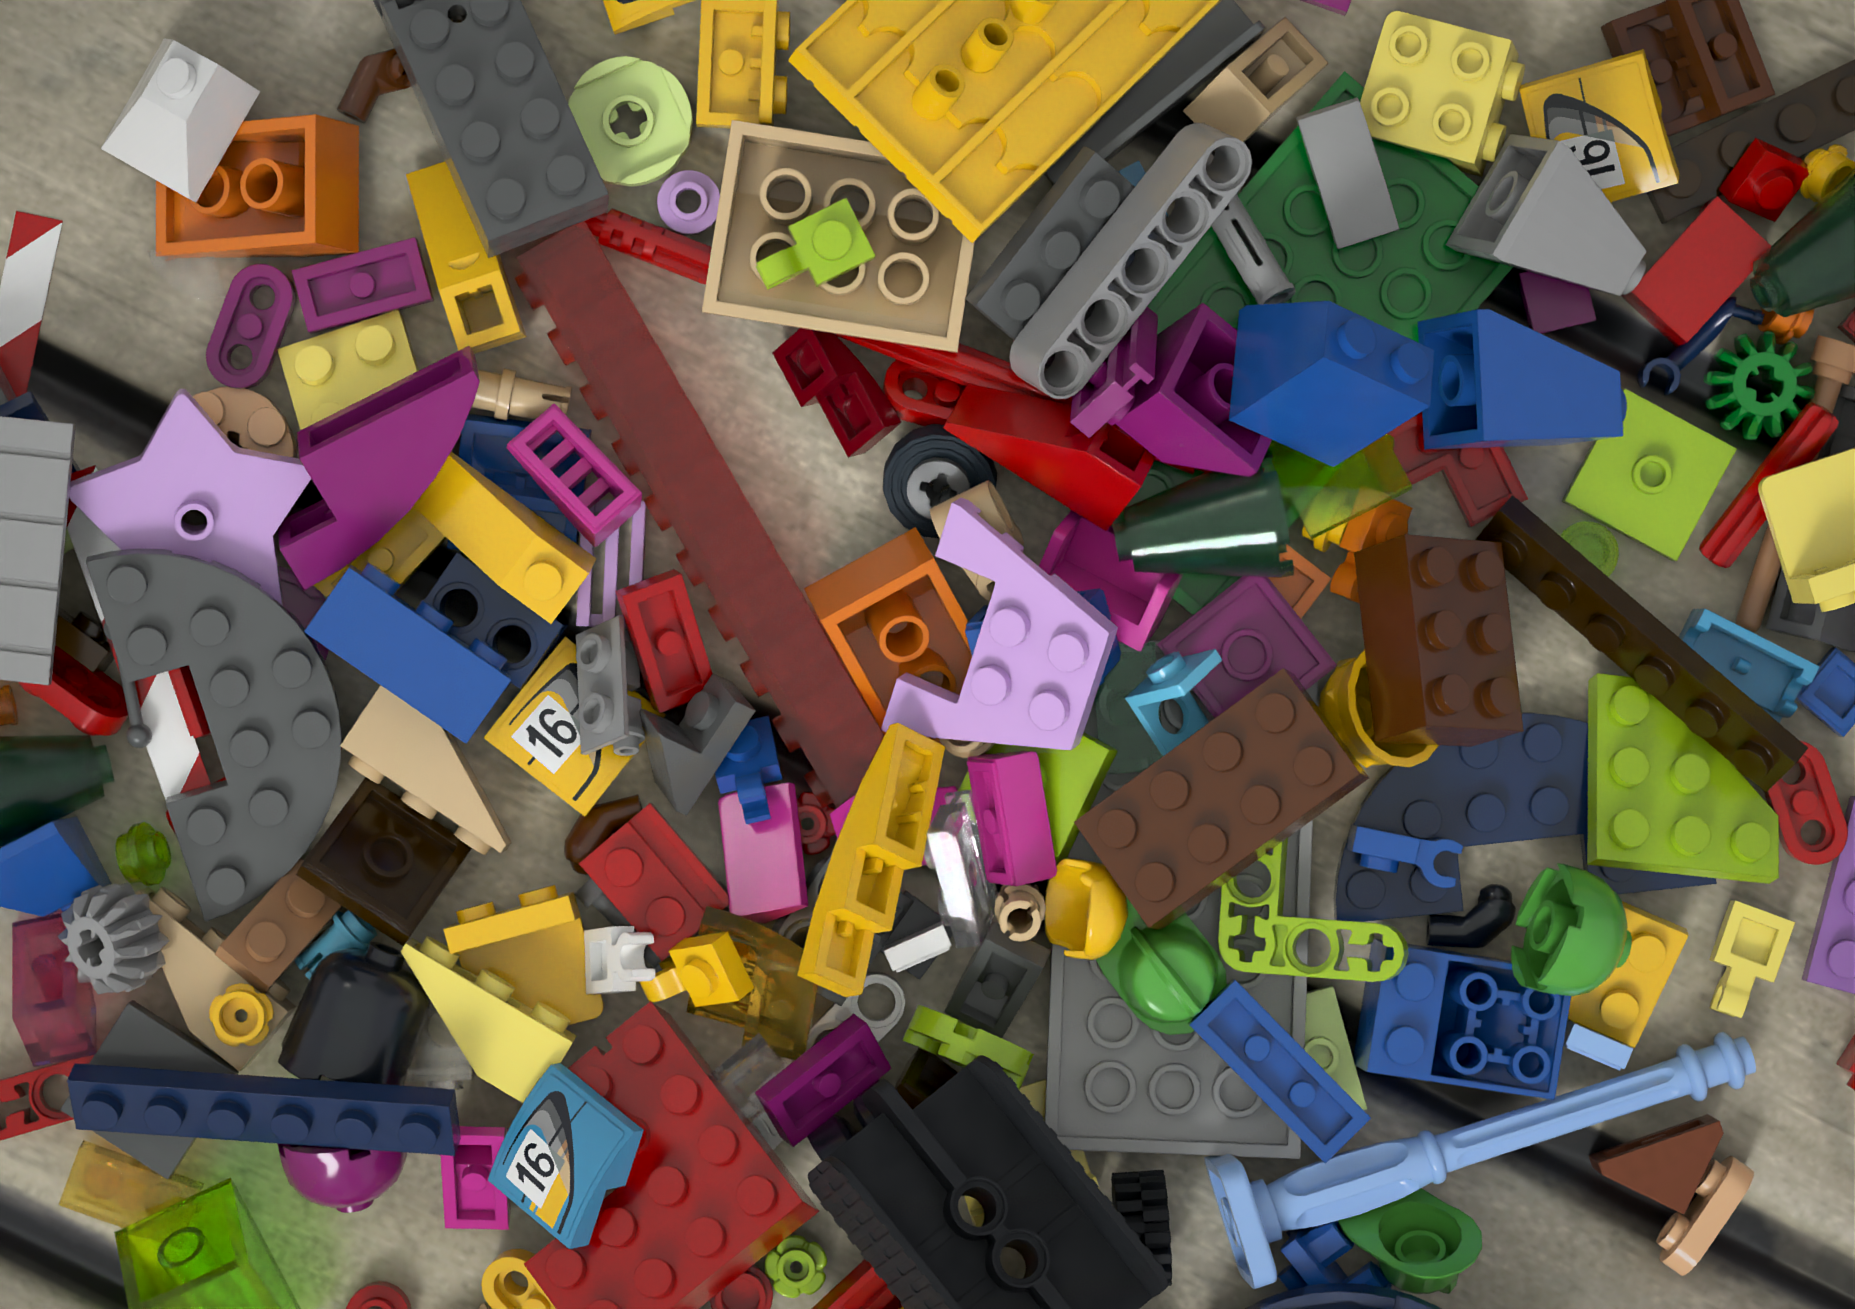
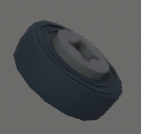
(932, 457)

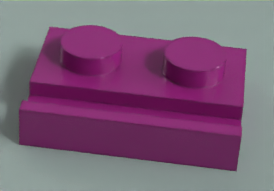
(1112, 387)

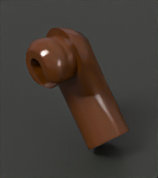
(373, 77)
(597, 827)

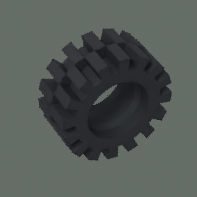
(1144, 1205)

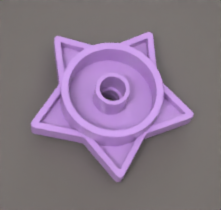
(196, 468)

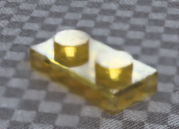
(120, 1187)

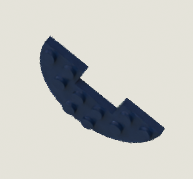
(1480, 796)

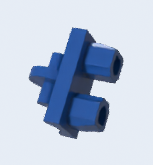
(1313, 1258)

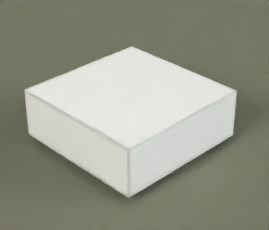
(917, 947)

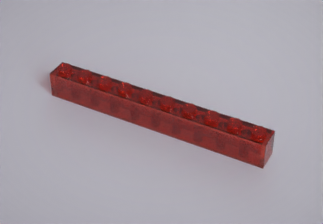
(706, 509)

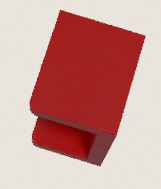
(1697, 272)

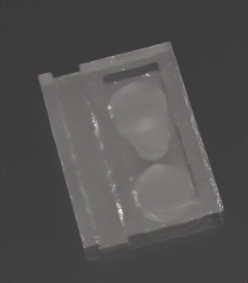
(956, 853)

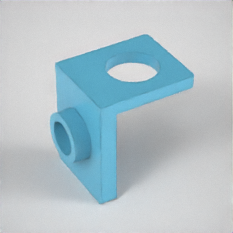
(1172, 679)

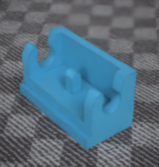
(1749, 661)

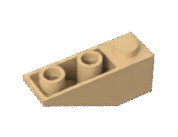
(428, 764)
(200, 976)

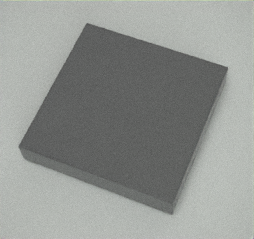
(150, 1042)

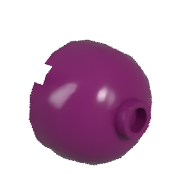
(340, 1176)

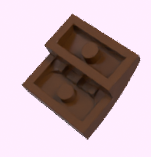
(1697, 57)

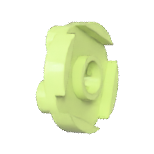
(643, 87)

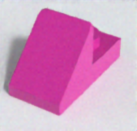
(467, 1194)

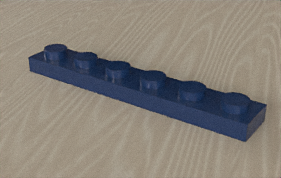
(265, 1109)

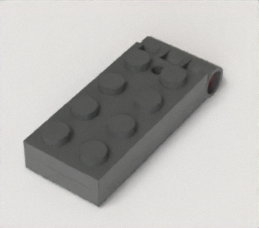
(496, 117)

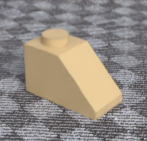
(1258, 82)

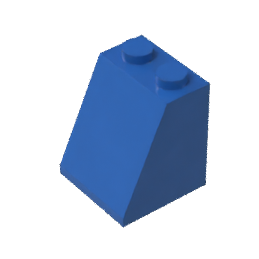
(1325, 378)
(1513, 387)

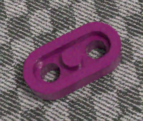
(248, 326)

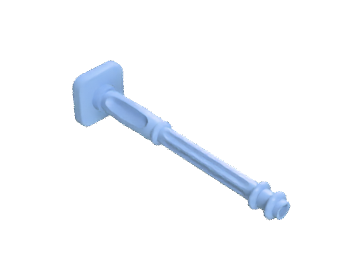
(1395, 1168)

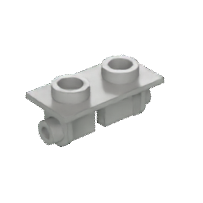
(604, 675)

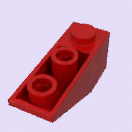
(1042, 447)

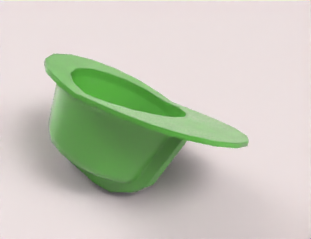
(1164, 972)
(1417, 1241)

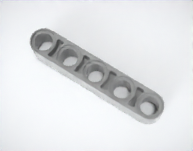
(1159, 250)

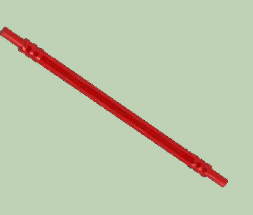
(692, 259)

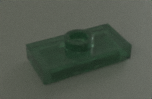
(1115, 718)

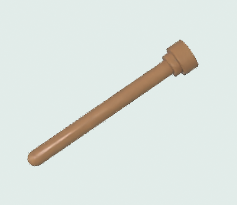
(1833, 367)

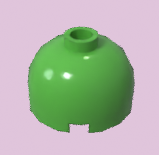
(1572, 933)

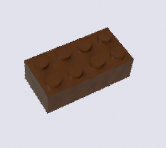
(1221, 800)

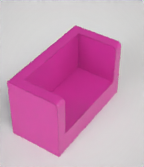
(1089, 560)

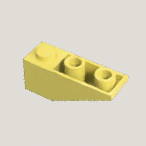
(495, 1032)

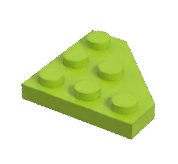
(1667, 795)

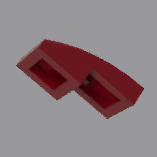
(829, 374)

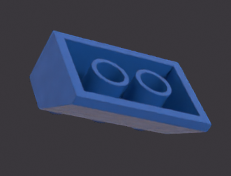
(410, 651)

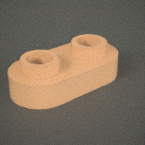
(1690, 1235)

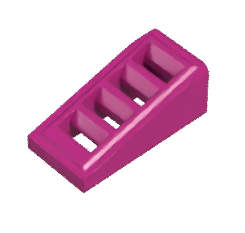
(575, 508)

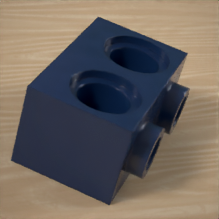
(495, 613)

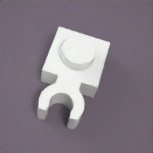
(615, 959)

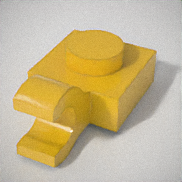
(705, 968)

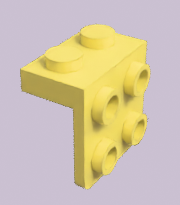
(1441, 89)
(1814, 528)

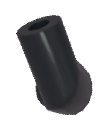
(1478, 926)

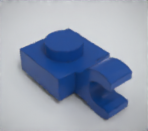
(749, 766)
(1385, 849)

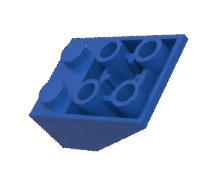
(1461, 1024)

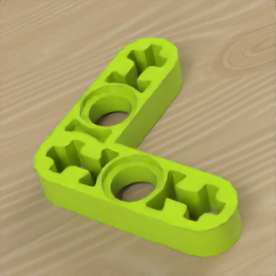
(1283, 932)

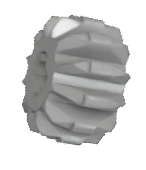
(113, 938)

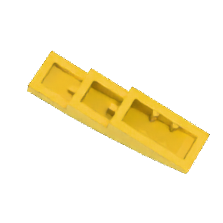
(866, 869)

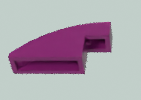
(375, 464)

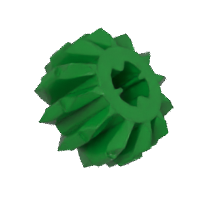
(1775, 371)

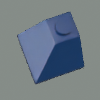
(49, 868)

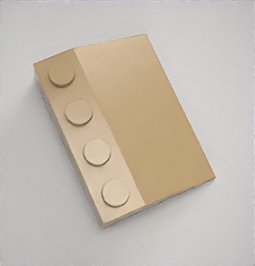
(782, 175)

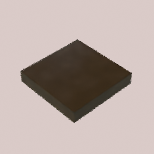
(384, 861)

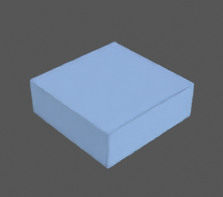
(1596, 1046)

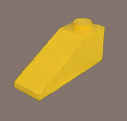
(505, 538)

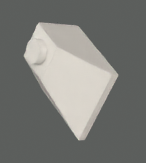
(180, 119)

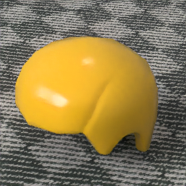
(1084, 909)

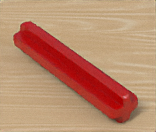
(1746, 512)

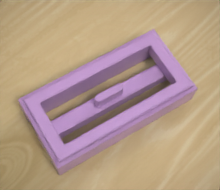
(637, 555)

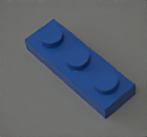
(1279, 1070)

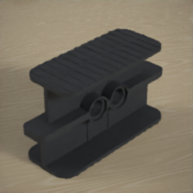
(982, 1139)

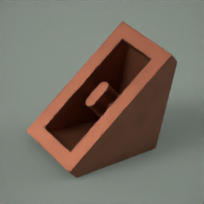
(1664, 1163)

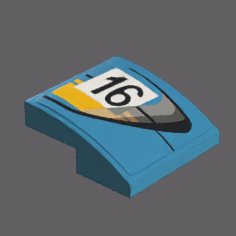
(565, 1155)

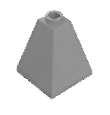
(1549, 219)

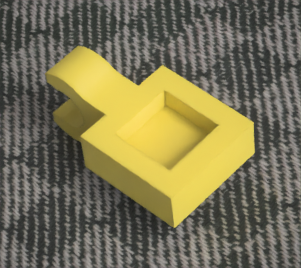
(1750, 947)

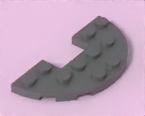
(263, 702)

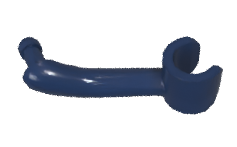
(1706, 334)

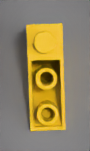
(469, 282)

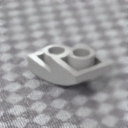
(1347, 173)

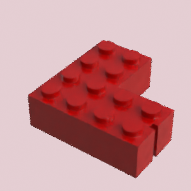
(700, 1191)

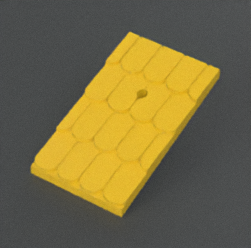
(985, 90)

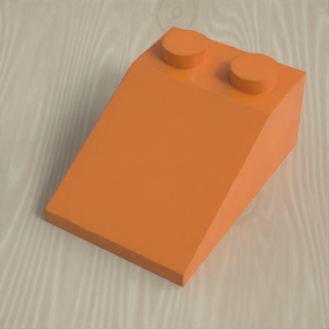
(275, 194)
(894, 618)

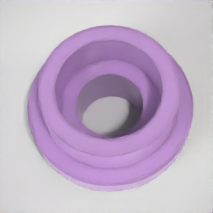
(688, 222)

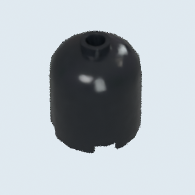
(357, 1019)

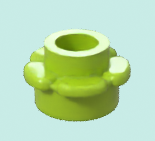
(811, 1257)

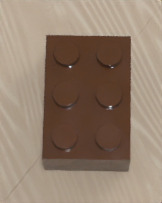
(1438, 641)

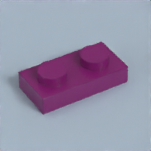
(362, 285)
(823, 1080)

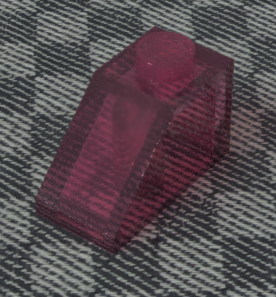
(48, 1002)

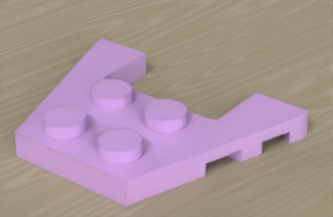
(1033, 656)

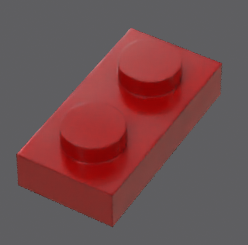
(665, 639)

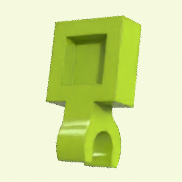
(824, 245)

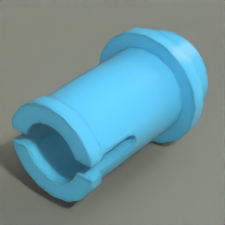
(346, 932)

